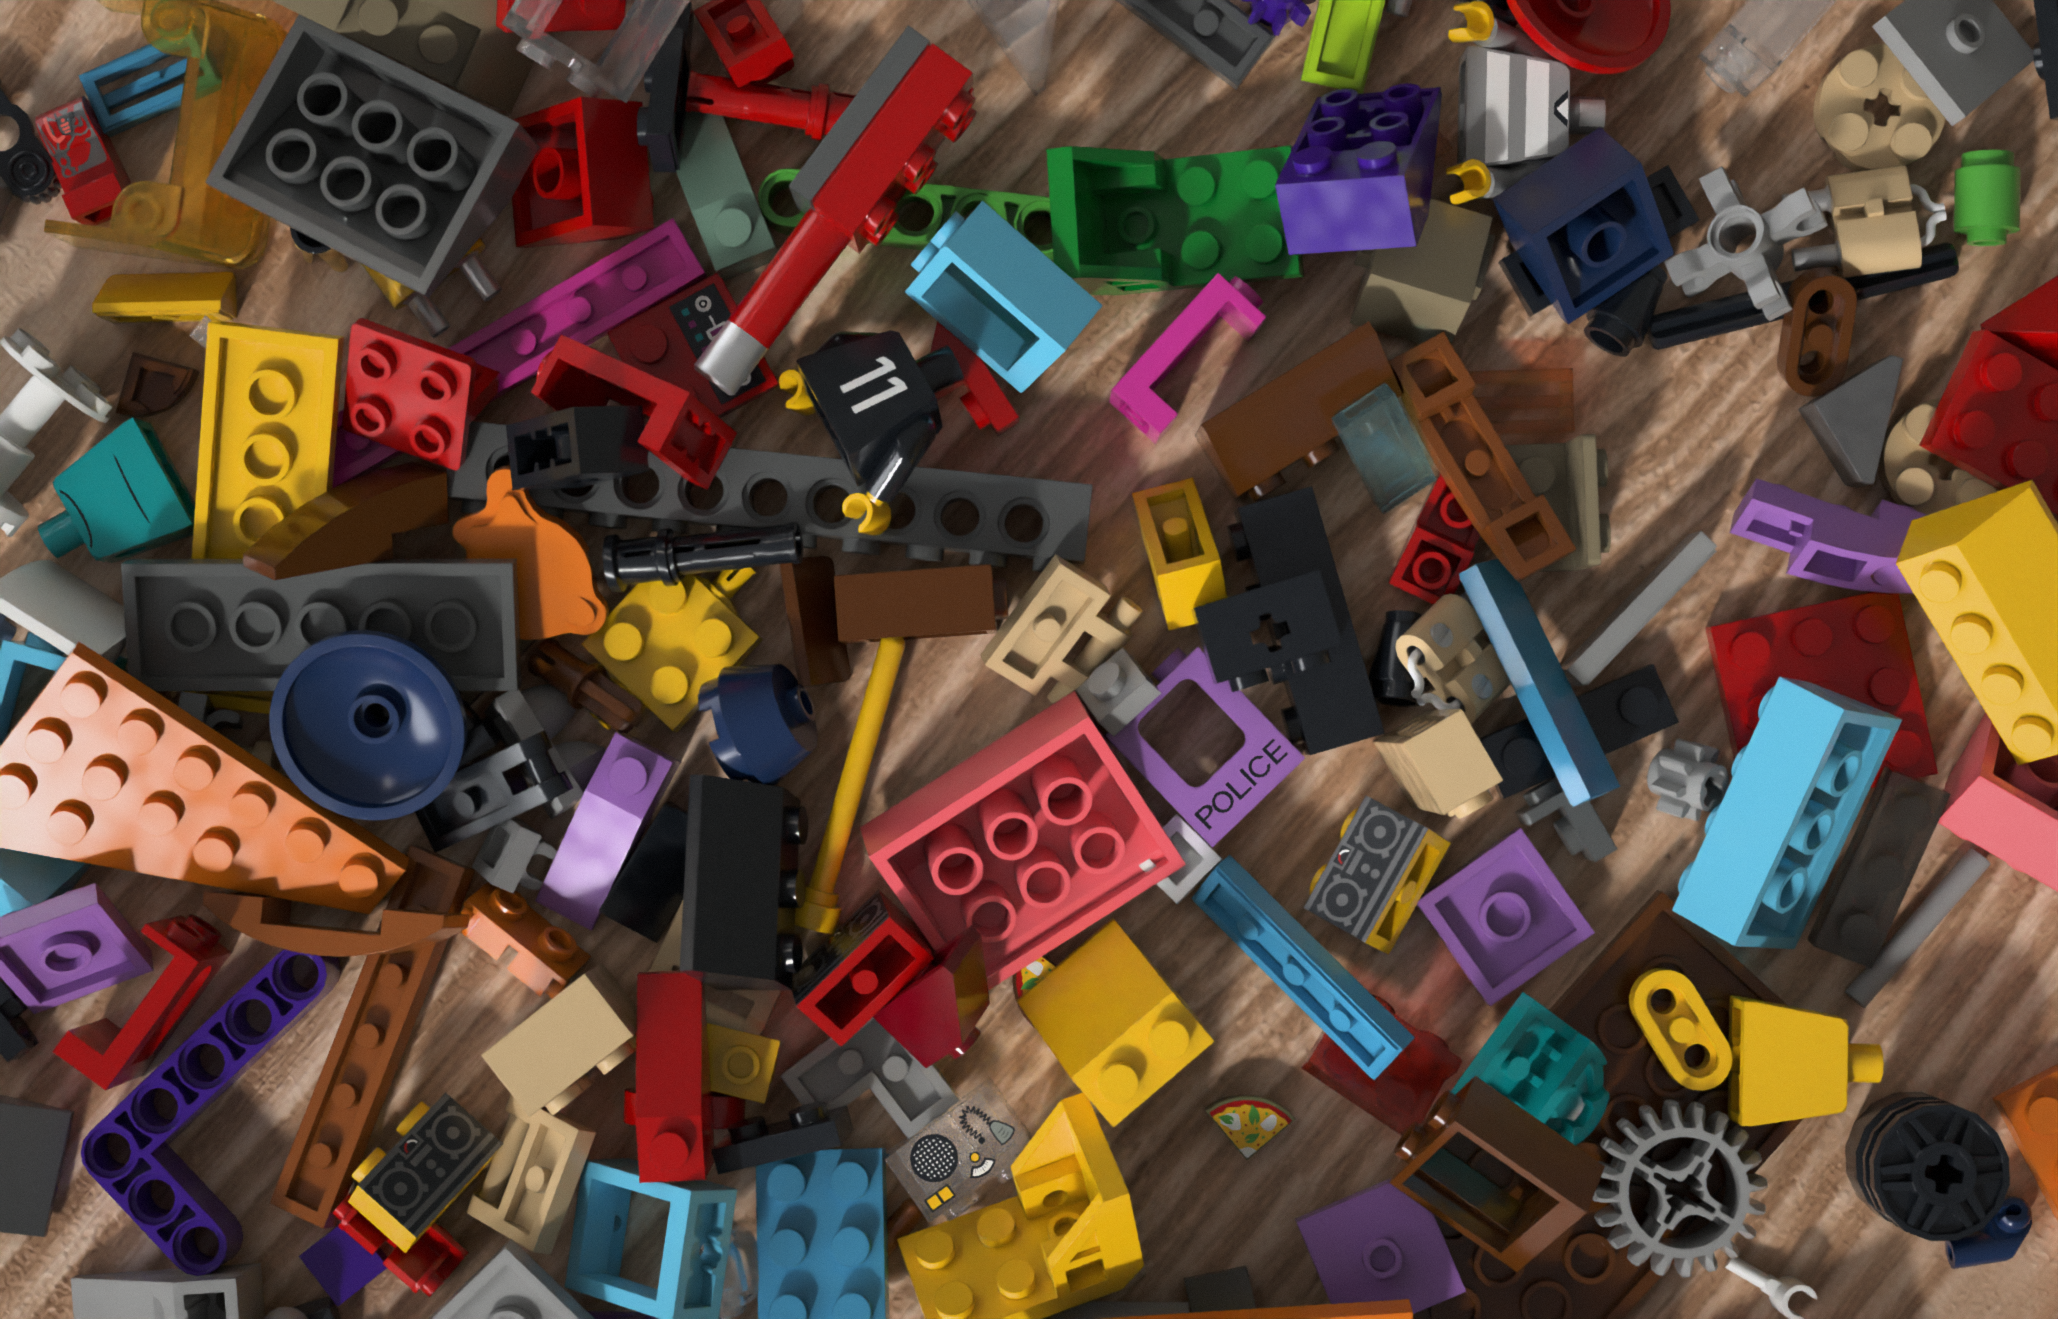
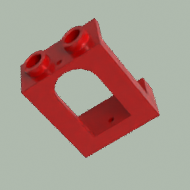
(678, 427)
(120, 1055)

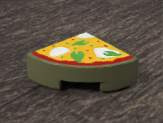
(1249, 1121)

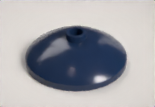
(347, 754)

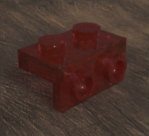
(1402, 1090)

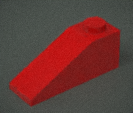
(672, 1079)

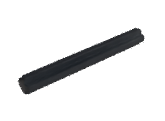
(1739, 312)

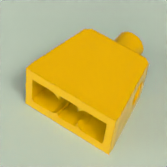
(1792, 1062)

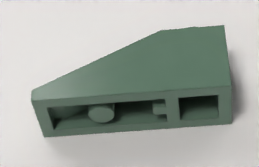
(723, 198)

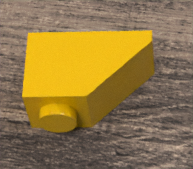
(1179, 550)

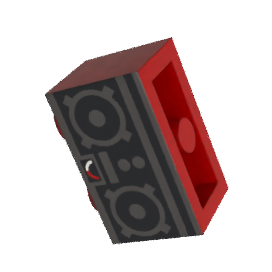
(860, 968)

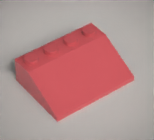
(1023, 841)

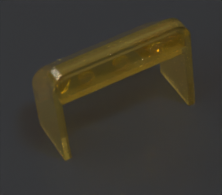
(187, 218)

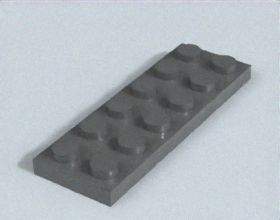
(239, 631)

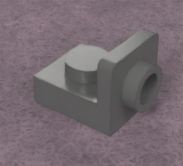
(1578, 826)

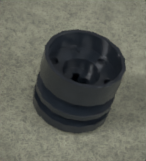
(1897, 1142)

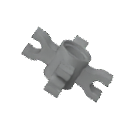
(1790, 219)

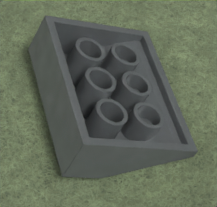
(372, 157)

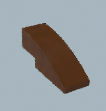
(352, 522)

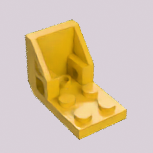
(1045, 1249)

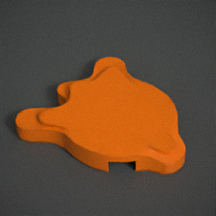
(552, 560)

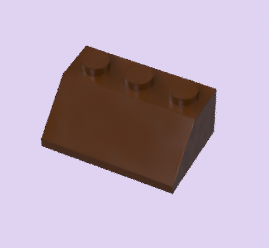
(1294, 415)

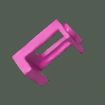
(1135, 391)

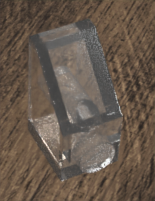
(1024, 33)

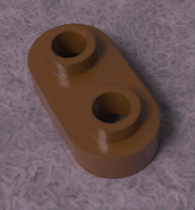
(1817, 327)

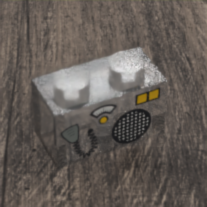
(960, 1152)

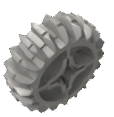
(1725, 1217)

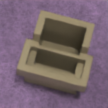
(1427, 286)

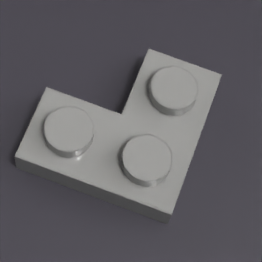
(877, 1062)

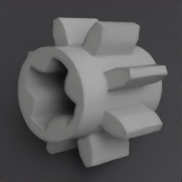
(1687, 779)

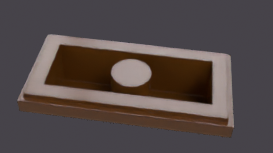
(813, 622)

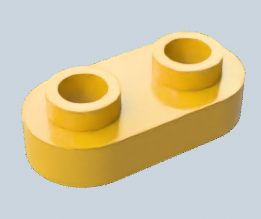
(1679, 1027)

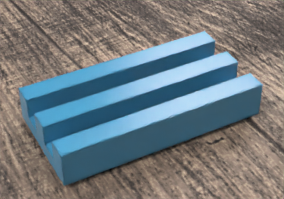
(139, 112)

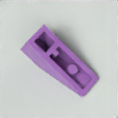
(606, 828)

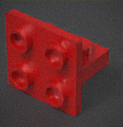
(413, 393)

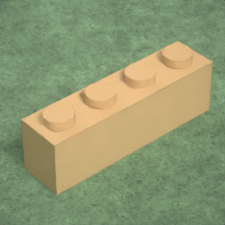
(1440, 763)

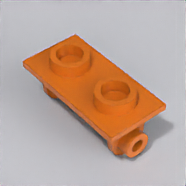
(546, 952)

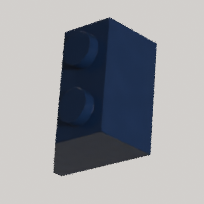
(1585, 224)

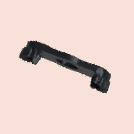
(27, 164)

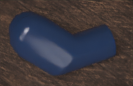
(1997, 1240)

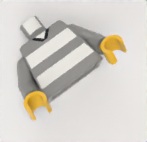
(1511, 106)

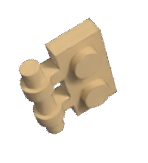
(1050, 622)

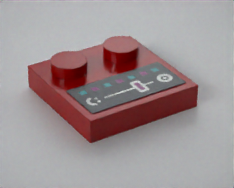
(674, 336)

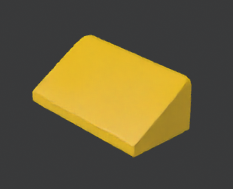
(167, 297)

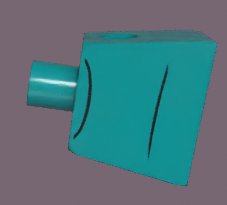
(120, 498)

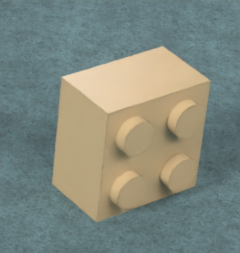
(554, 1048)

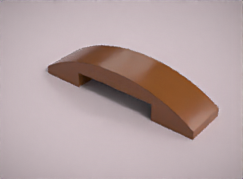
(1475, 461)
(269, 922)

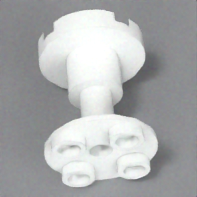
(32, 410)

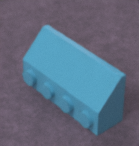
(1784, 815)

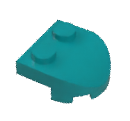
(1544, 1069)

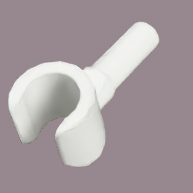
(1777, 1289)

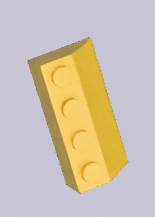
(1993, 597)

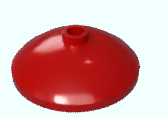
(1595, 33)

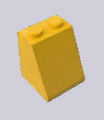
(1114, 1022)

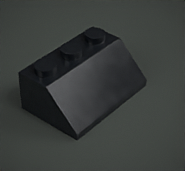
(742, 884)

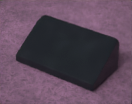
(653, 879)

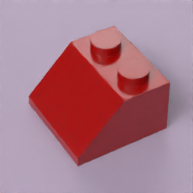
(585, 177)

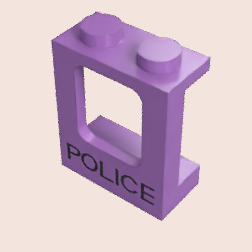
(1240, 781)

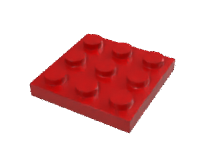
(1839, 644)

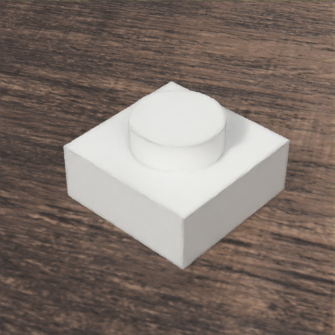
(1197, 855)

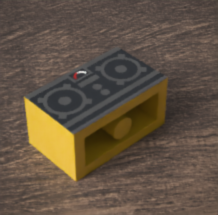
(1376, 874)
(424, 1171)

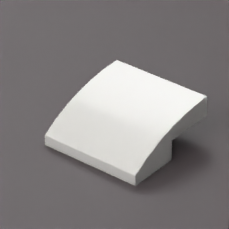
(63, 609)

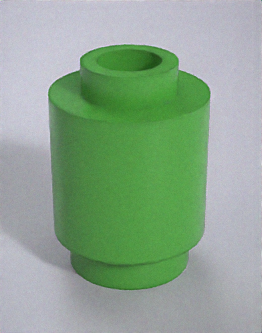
(1987, 197)

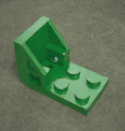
(1167, 224)

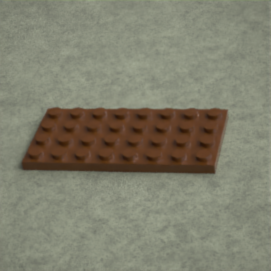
(1581, 1270)

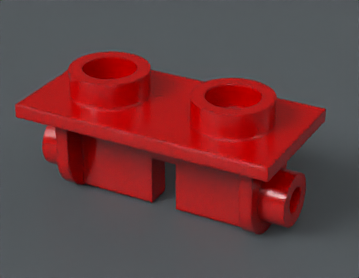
(424, 1264)

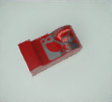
(83, 160)

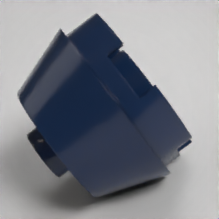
(760, 721)

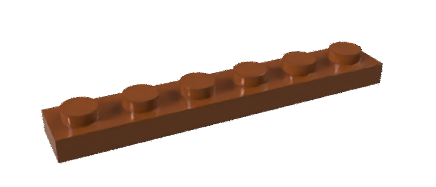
(367, 1049)

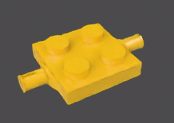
(674, 640)

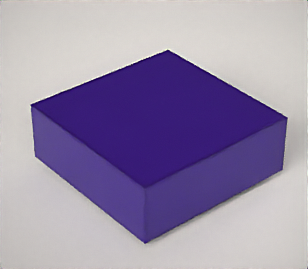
(342, 1264)

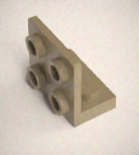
(1570, 482)

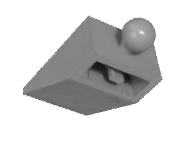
(173, 1294)

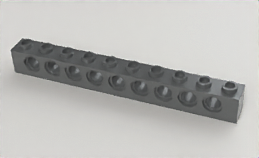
(1060, 504)

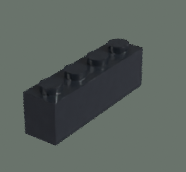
(1333, 700)

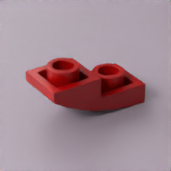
(1436, 547)

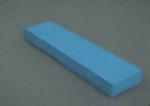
(1539, 682)
(1302, 967)

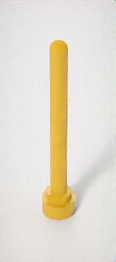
(820, 908)

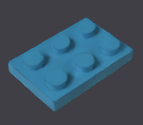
(823, 1236)

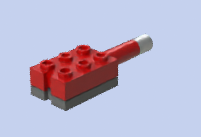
(850, 192)

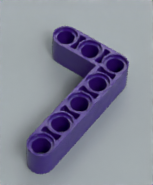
(195, 1091)

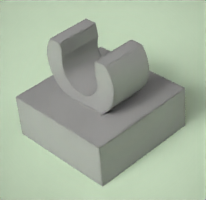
(508, 853)

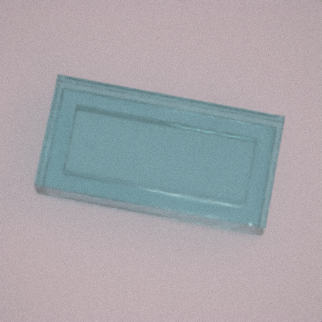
(1384, 448)

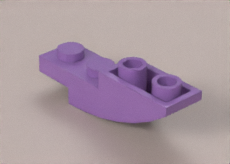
(1828, 539)

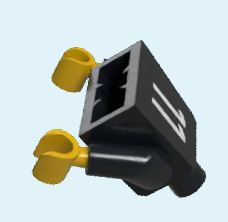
(875, 409)

